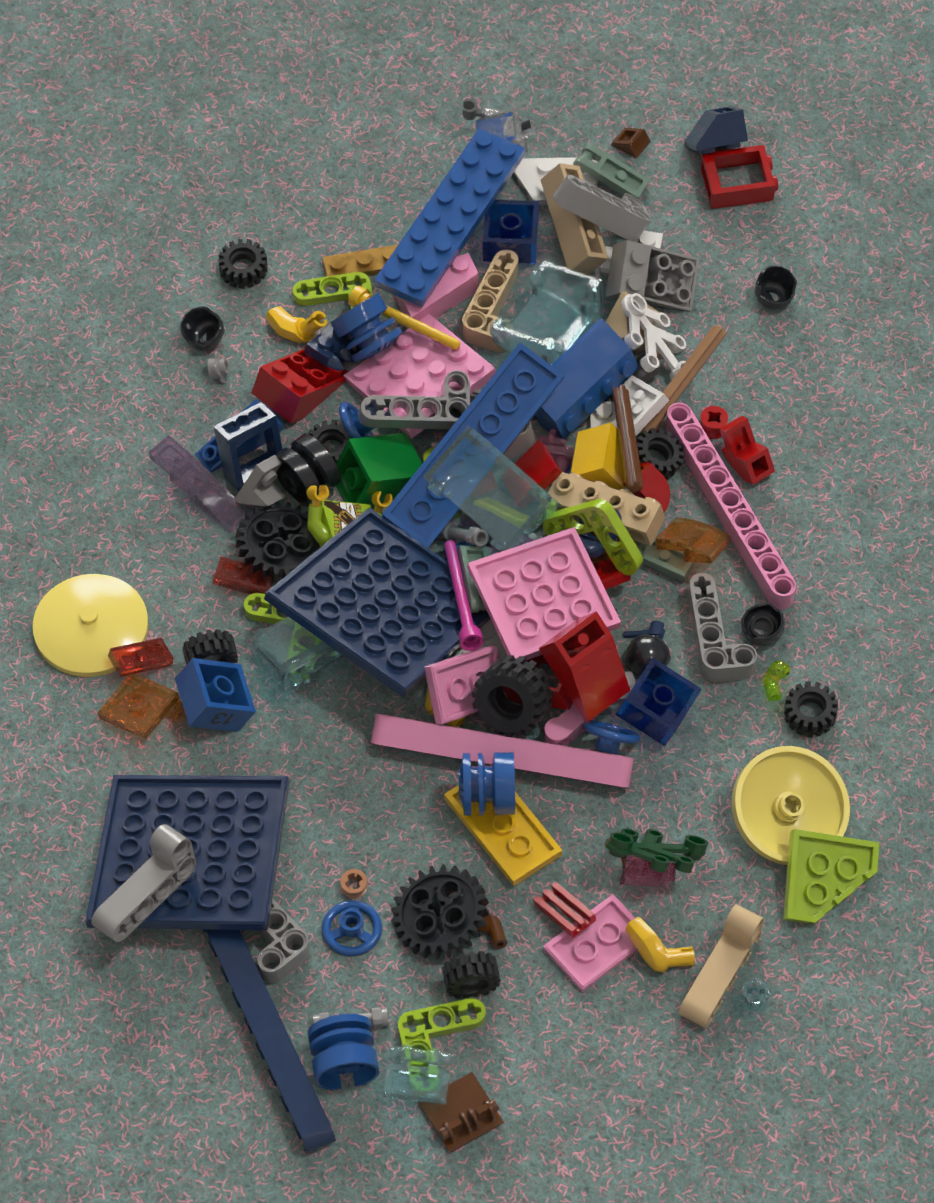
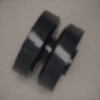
(306, 466)

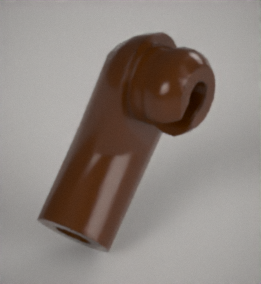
(495, 931)

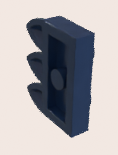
(331, 349)

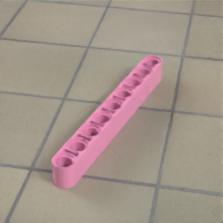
(731, 516)
(528, 754)

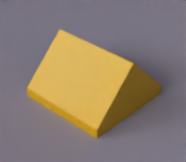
(599, 456)

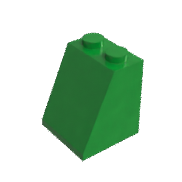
(376, 465)

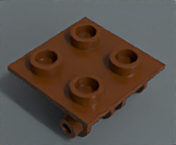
(465, 1114)

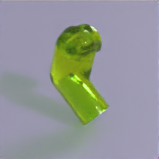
(771, 678)

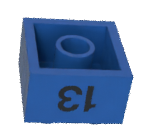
(215, 695)

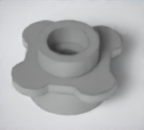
(218, 367)

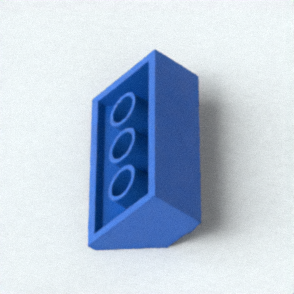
(591, 372)

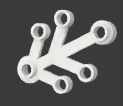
(655, 337)

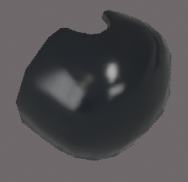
(778, 281)
(201, 322)
(765, 618)
(643, 649)

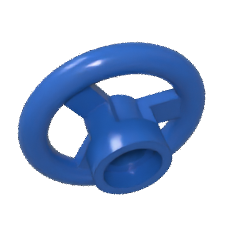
(352, 423)
(610, 735)
(351, 915)

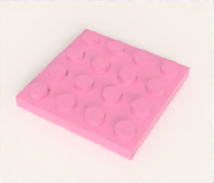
(418, 368)
(540, 591)

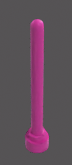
(469, 635)

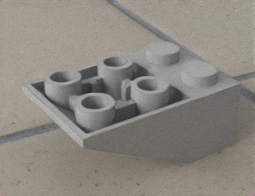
(654, 273)

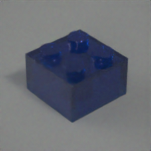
(511, 227)
(658, 701)

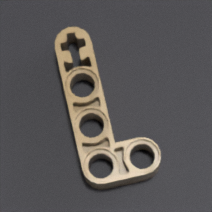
(492, 295)
(720, 970)

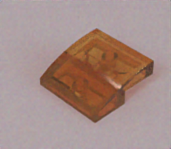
(696, 539)

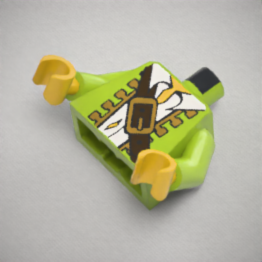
(330, 517)

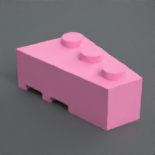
(454, 287)

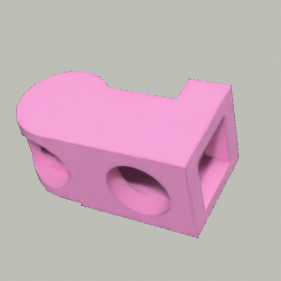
(565, 727)

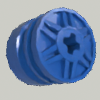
(366, 328)
(488, 783)
(340, 1047)

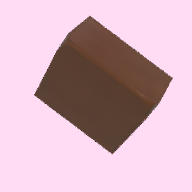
(632, 141)

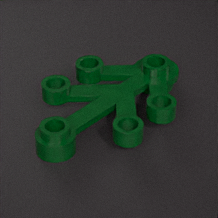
(655, 852)

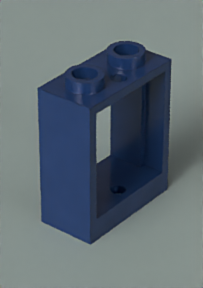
(231, 433)

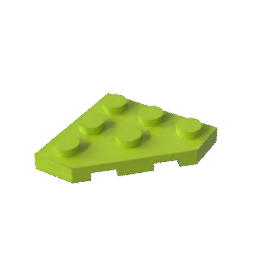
(824, 872)

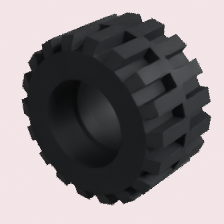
(523, 679)

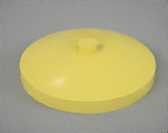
(84, 620)
(787, 792)

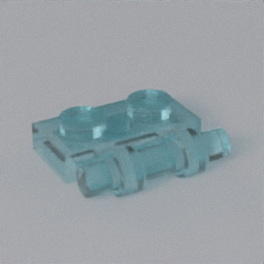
(418, 1082)

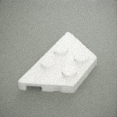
(532, 170)

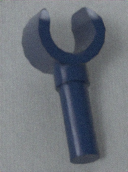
(655, 628)

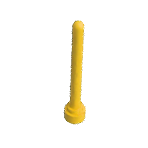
(361, 294)

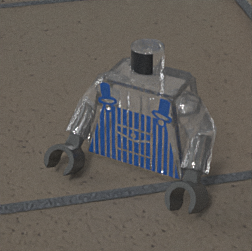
(500, 123)

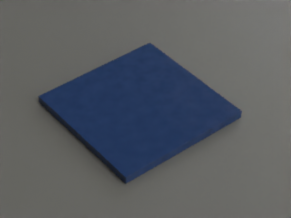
(377, 601)
(234, 837)

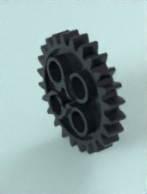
(271, 544)
(467, 904)

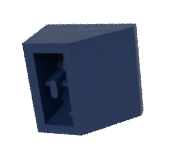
(718, 128)

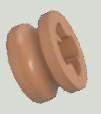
(350, 892)

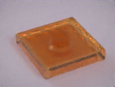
(138, 705)

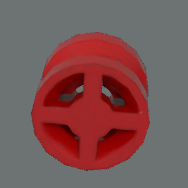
(712, 428)

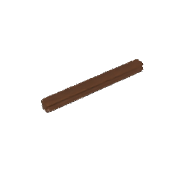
(627, 439)

